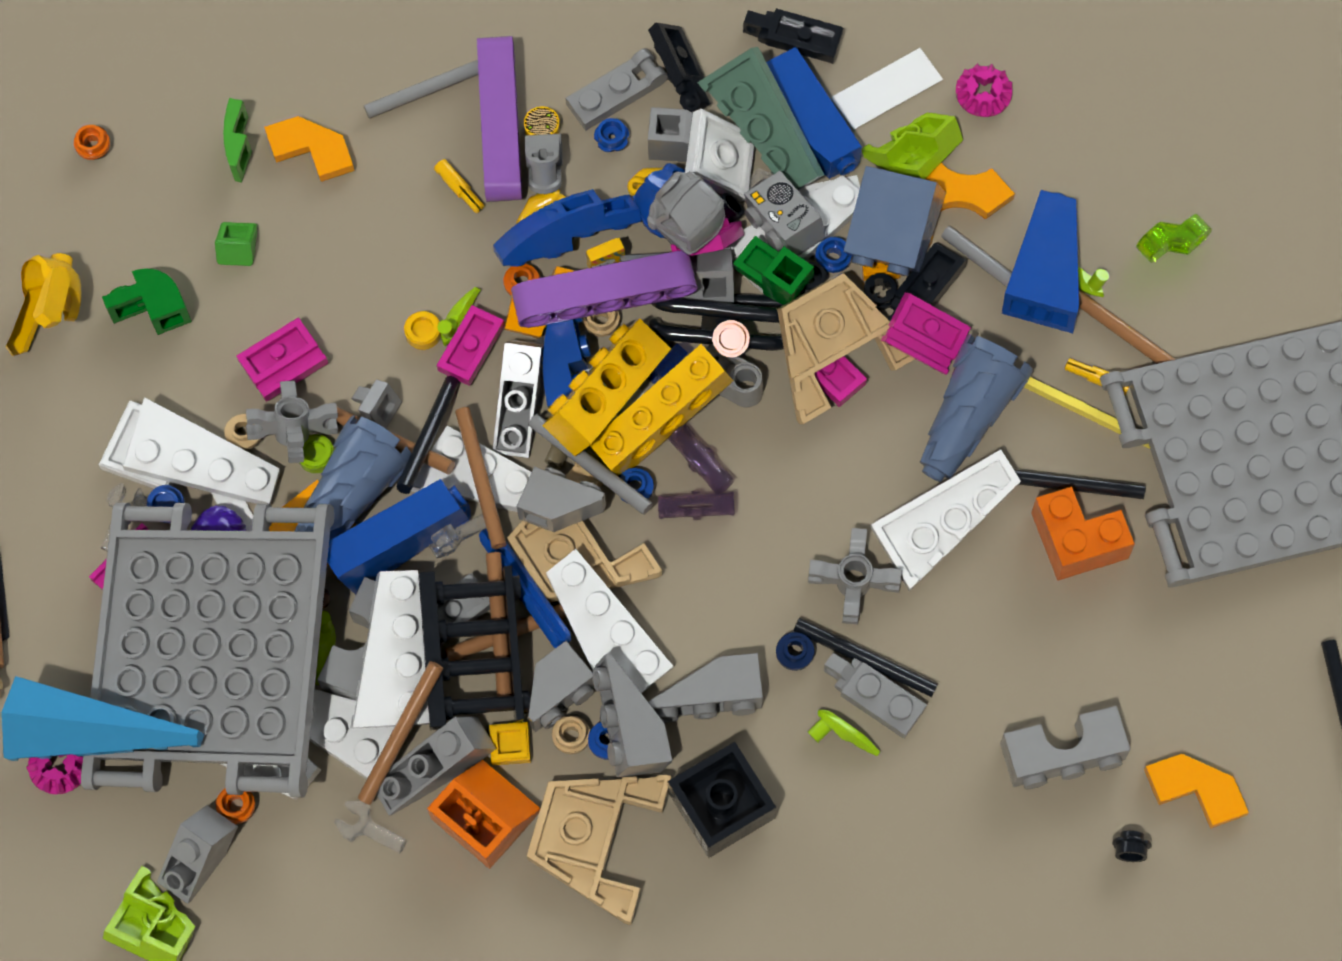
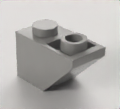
(669, 134)
(557, 502)
(557, 684)
(196, 852)

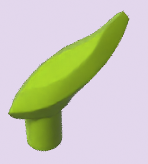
(1092, 284)
(454, 318)
(326, 641)
(845, 731)

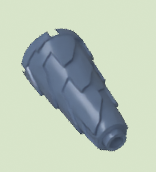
(973, 401)
(357, 473)

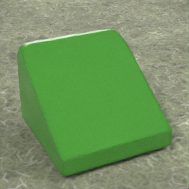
(236, 243)

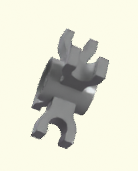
(291, 421)
(827, 573)

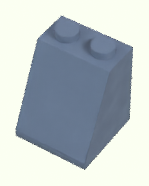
(893, 220)

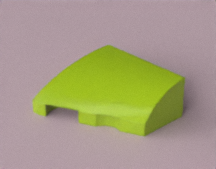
(918, 146)
(149, 922)

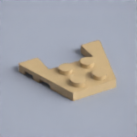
(824, 328)
(543, 549)
(577, 833)

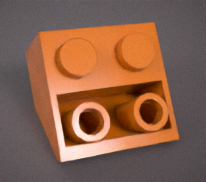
(483, 812)

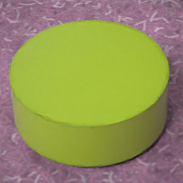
(316, 453)

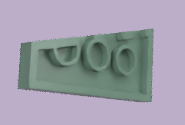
(758, 107)

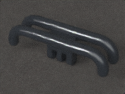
(712, 315)

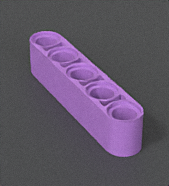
(499, 119)
(604, 289)

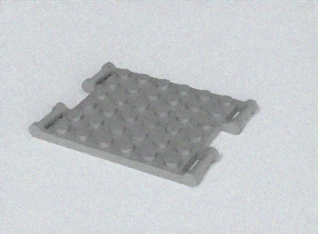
(1242, 450)
(214, 640)

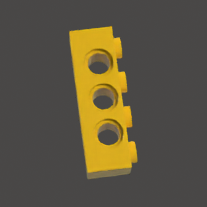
(661, 411)
(579, 428)

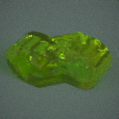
(1174, 238)

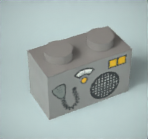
(783, 215)

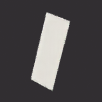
(886, 88)

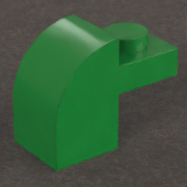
(778, 273)
(151, 293)

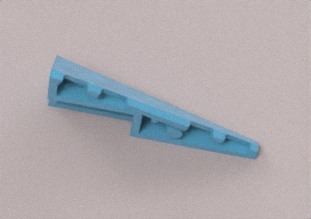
(56, 722)

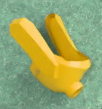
(48, 290)

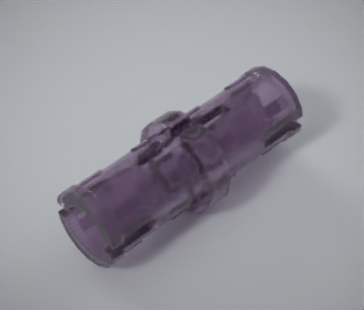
(701, 459)
(669, 505)

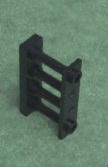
(438, 631)

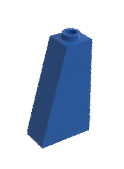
(816, 115)
(1046, 269)
(394, 534)

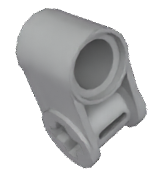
(544, 162)
(740, 371)

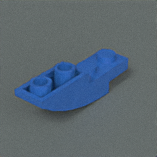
(551, 228)
(562, 357)

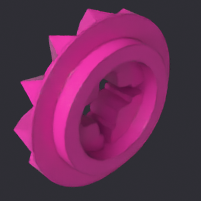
(983, 104)
(52, 780)

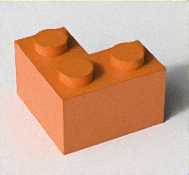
(1079, 544)

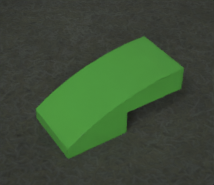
(235, 142)

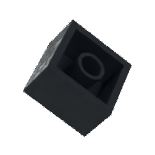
(721, 799)

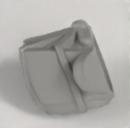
(687, 212)

